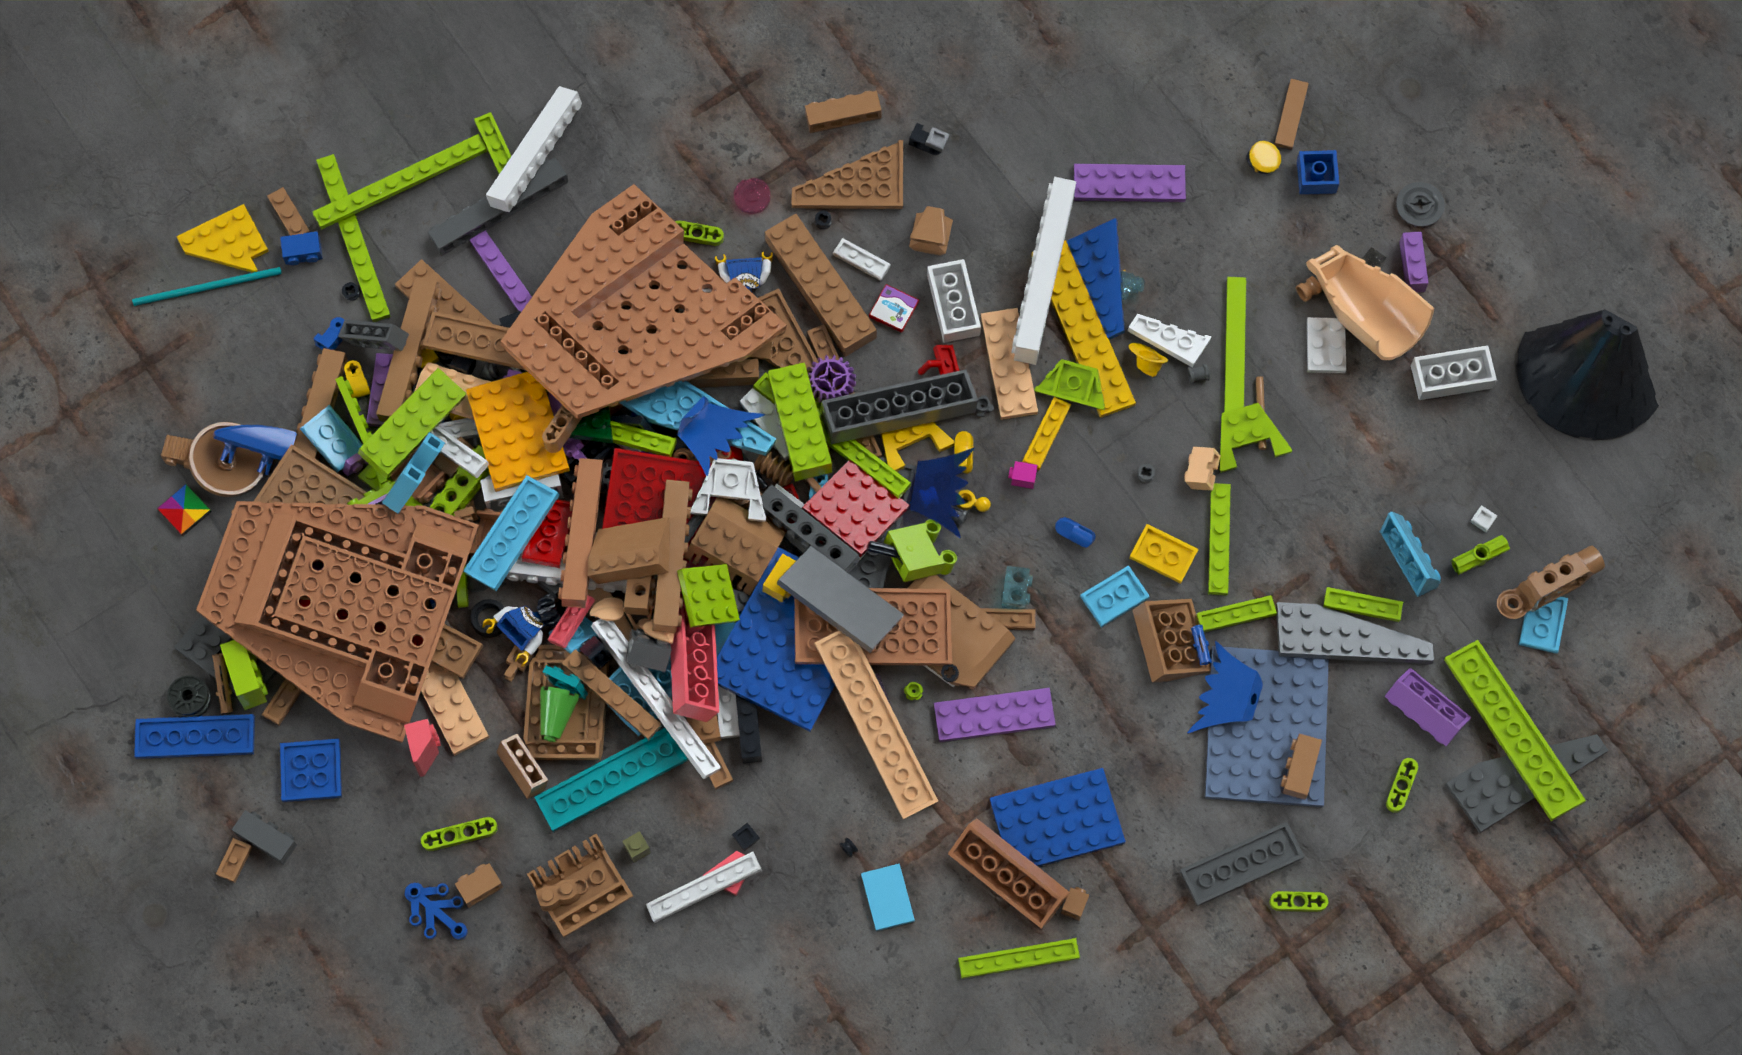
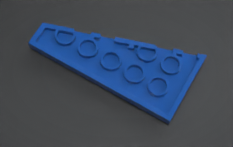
(1099, 265)

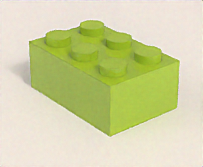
(244, 674)

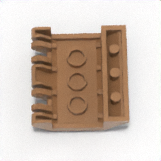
(734, 540)
(596, 882)

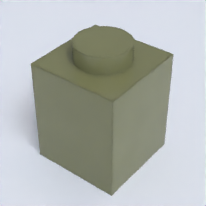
(636, 847)

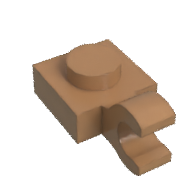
(514, 666)

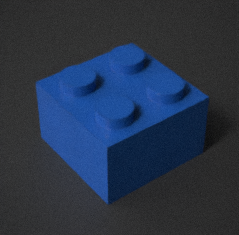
(1317, 172)

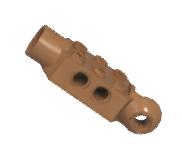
(1551, 583)

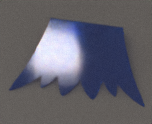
(936, 488)

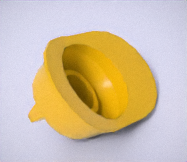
(1147, 359)

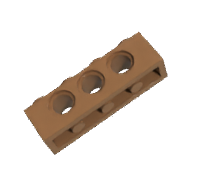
(639, 604)

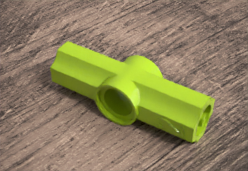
(1470, 559)

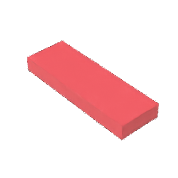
(569, 624)

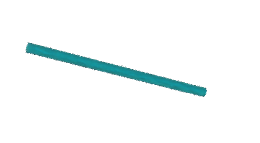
(206, 286)

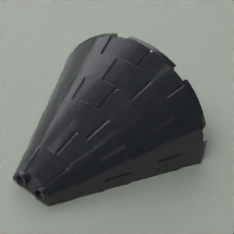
(1587, 376)

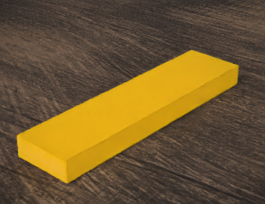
(1047, 432)

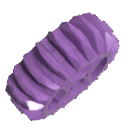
(847, 376)

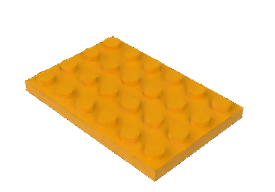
(511, 426)

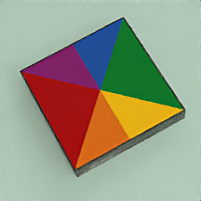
(184, 510)

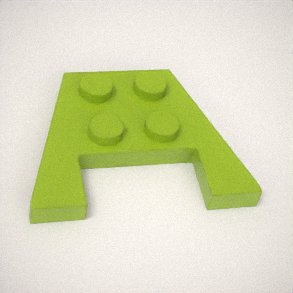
(1246, 427)

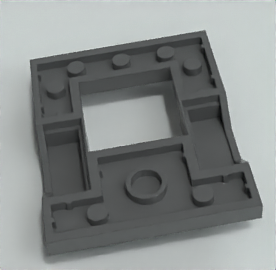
(204, 641)

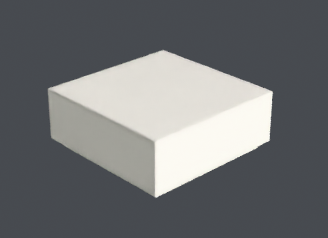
(1483, 518)

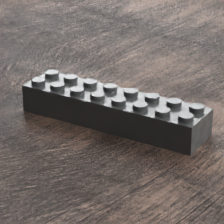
(898, 406)

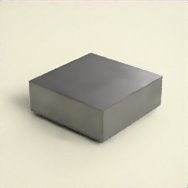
(937, 139)

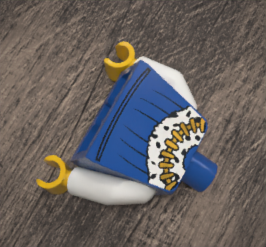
(749, 271)
(520, 627)

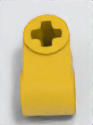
(357, 380)

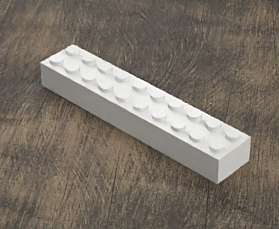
(1043, 270)

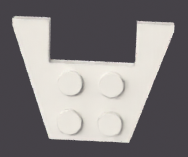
(734, 481)

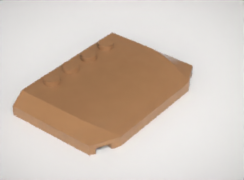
(975, 636)
(585, 729)

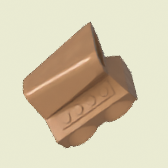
(931, 231)

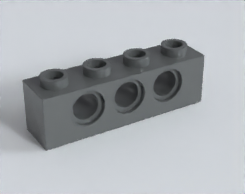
(373, 335)

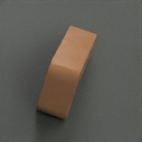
(556, 436)

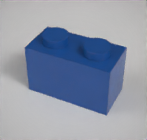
(301, 248)

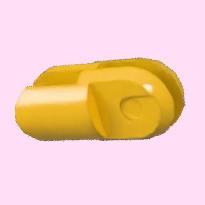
(963, 442)

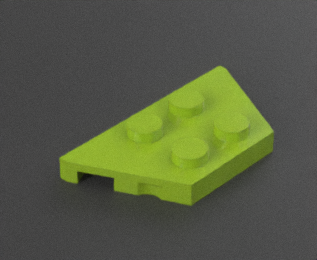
(1074, 383)

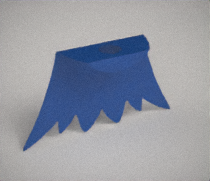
(710, 429)
(1233, 692)

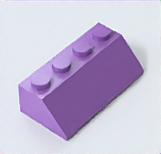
(1427, 707)

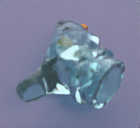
(1131, 284)

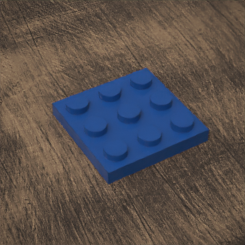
(310, 770)

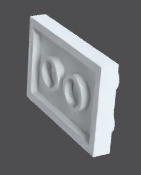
(1325, 346)

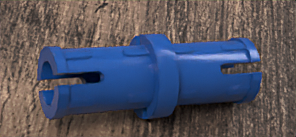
(1204, 657)

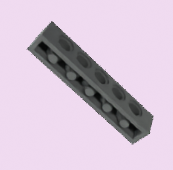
(773, 497)

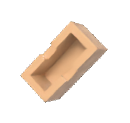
(1201, 467)

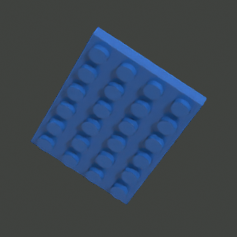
(1059, 818)

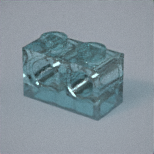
(1012, 587)

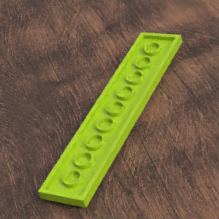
(1514, 730)

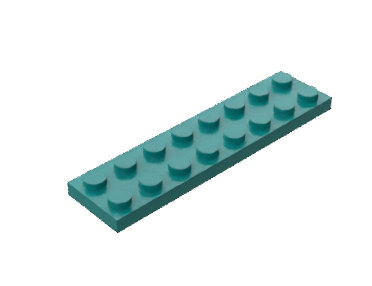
(610, 779)

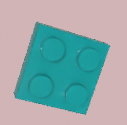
(571, 683)

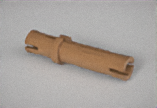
(226, 706)

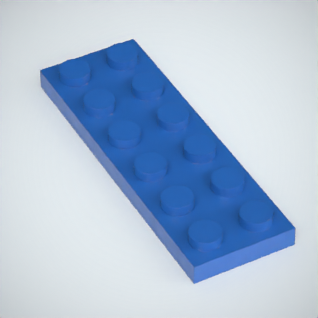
(194, 736)

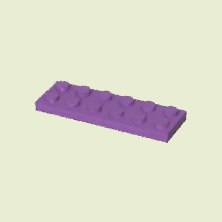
(1129, 182)
(994, 714)

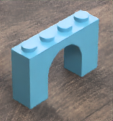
(413, 473)

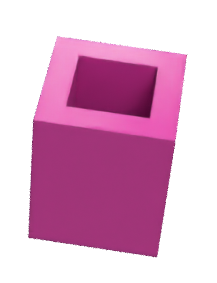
(1023, 474)

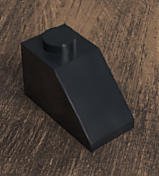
(596, 652)

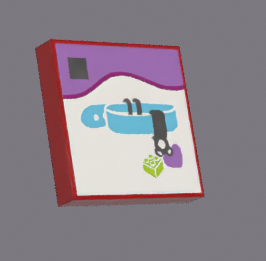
(894, 308)

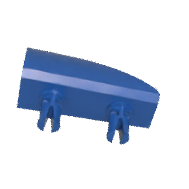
(266, 440)

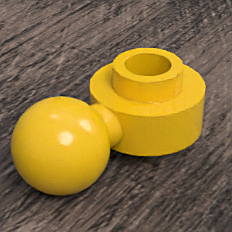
(982, 504)

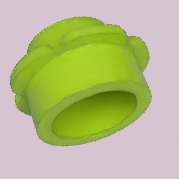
(913, 686)

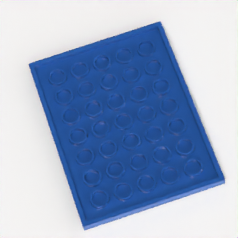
(761, 664)

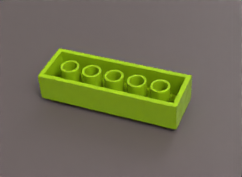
(800, 421)
(411, 423)

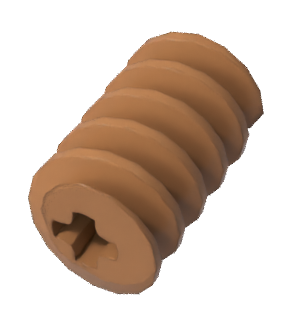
(774, 469)

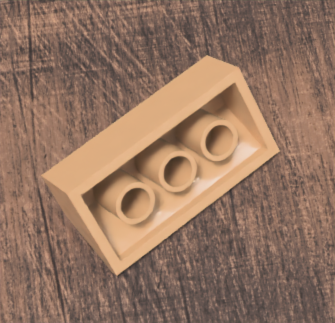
(462, 380)

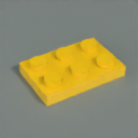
(1163, 553)

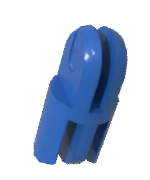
(1075, 532)

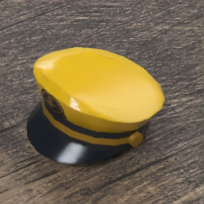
(1264, 157)

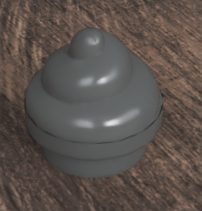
(490, 372)

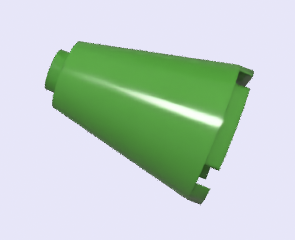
(555, 711)

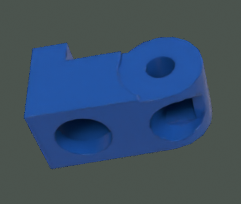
(330, 338)

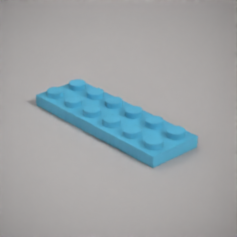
(511, 533)

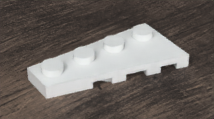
(1178, 343)
(756, 403)

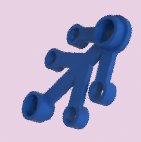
(434, 908)

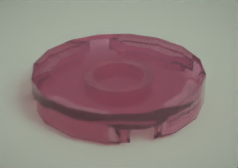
(752, 196)

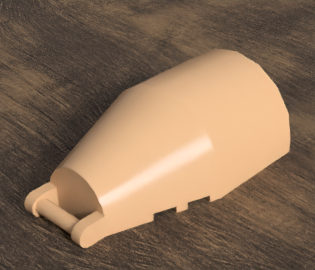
(1372, 303)

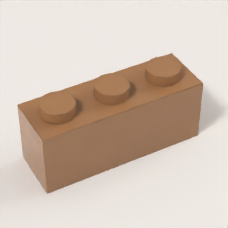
(522, 766)
(1301, 766)

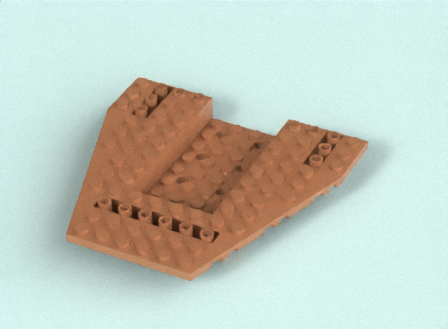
(613, 265)
(341, 664)

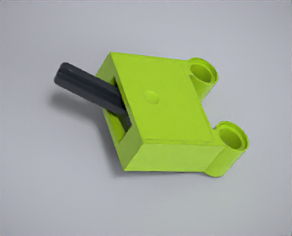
(914, 551)

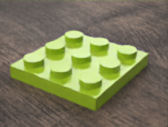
(708, 595)

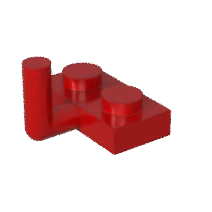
(945, 360)

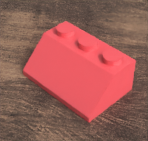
(423, 744)

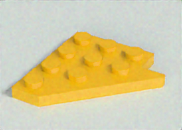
(226, 240)

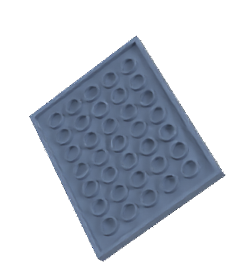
(1251, 756)

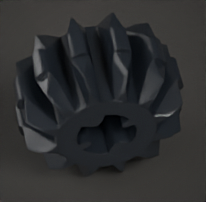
(550, 609)

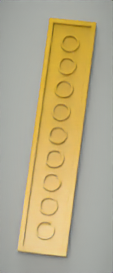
(1087, 335)

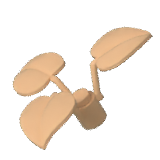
(612, 610)

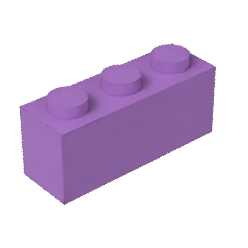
(1414, 261)

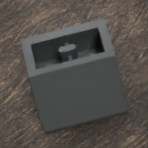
(647, 651)

